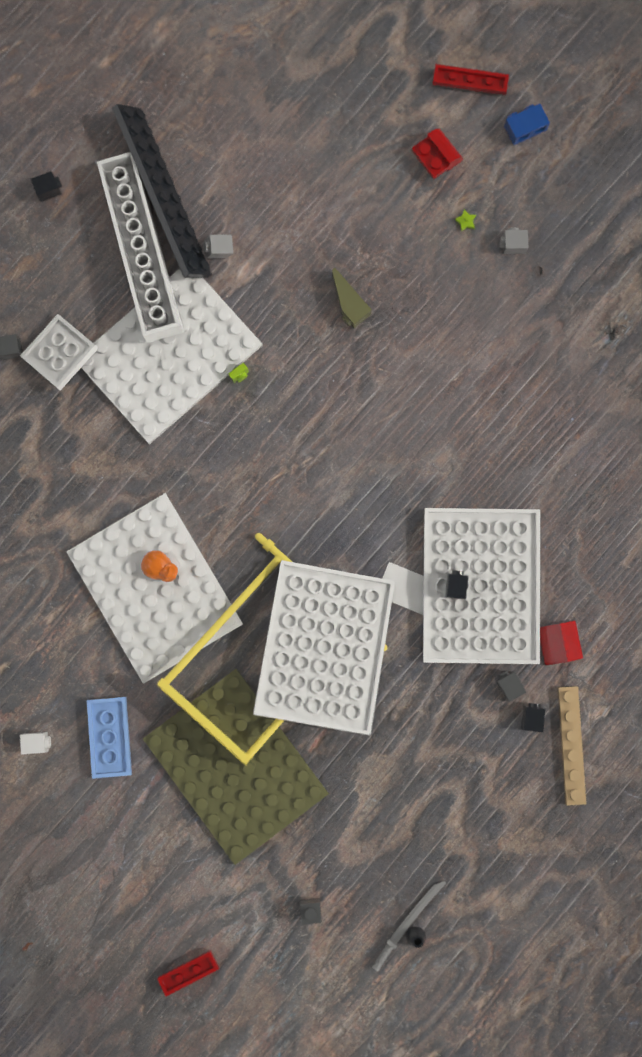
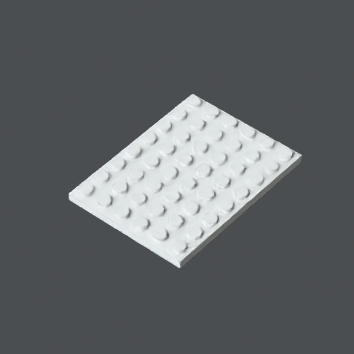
(168, 376)
(503, 590)
(148, 616)
(324, 648)

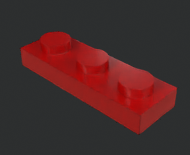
(188, 973)

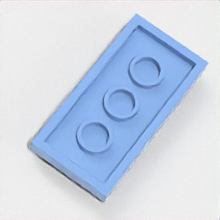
(109, 737)

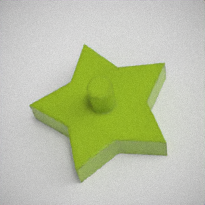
(466, 220)

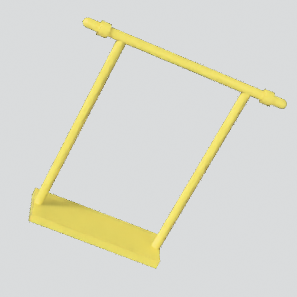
(164, 684)

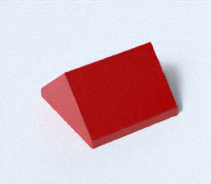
(560, 643)

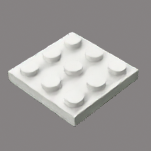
(59, 352)

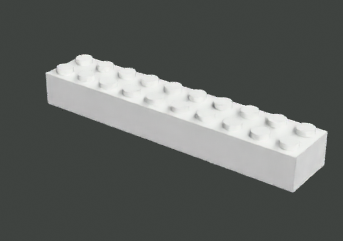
(140, 248)

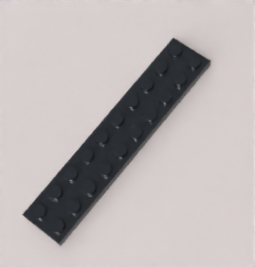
(162, 191)

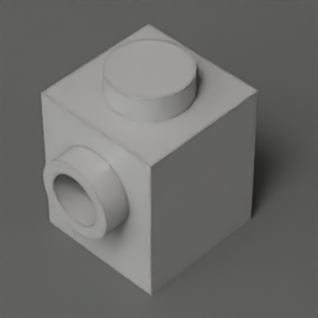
(514, 241)
(218, 246)

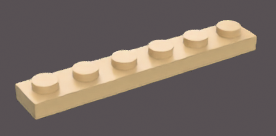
(571, 745)

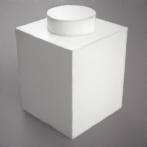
(35, 742)

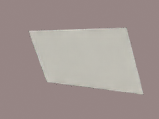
(407, 587)

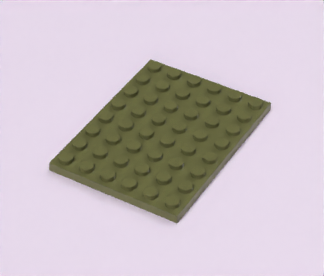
(235, 800)

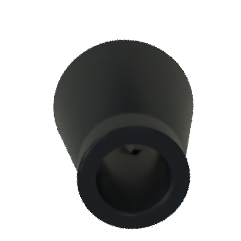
(413, 933)

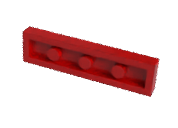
(470, 79)

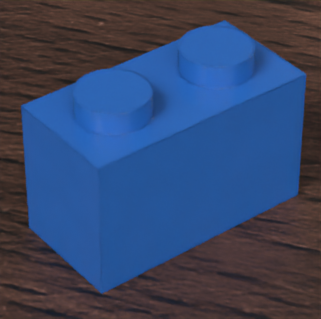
(526, 123)

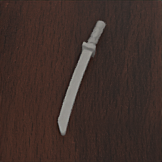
(392, 942)

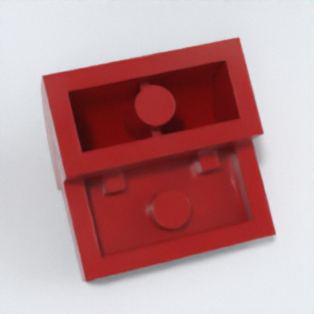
(437, 153)

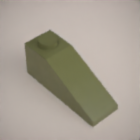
(351, 304)

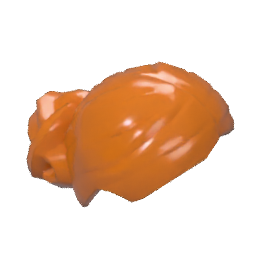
(158, 566)

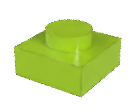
(239, 373)

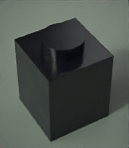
(46, 186)
(456, 585)
(533, 718)

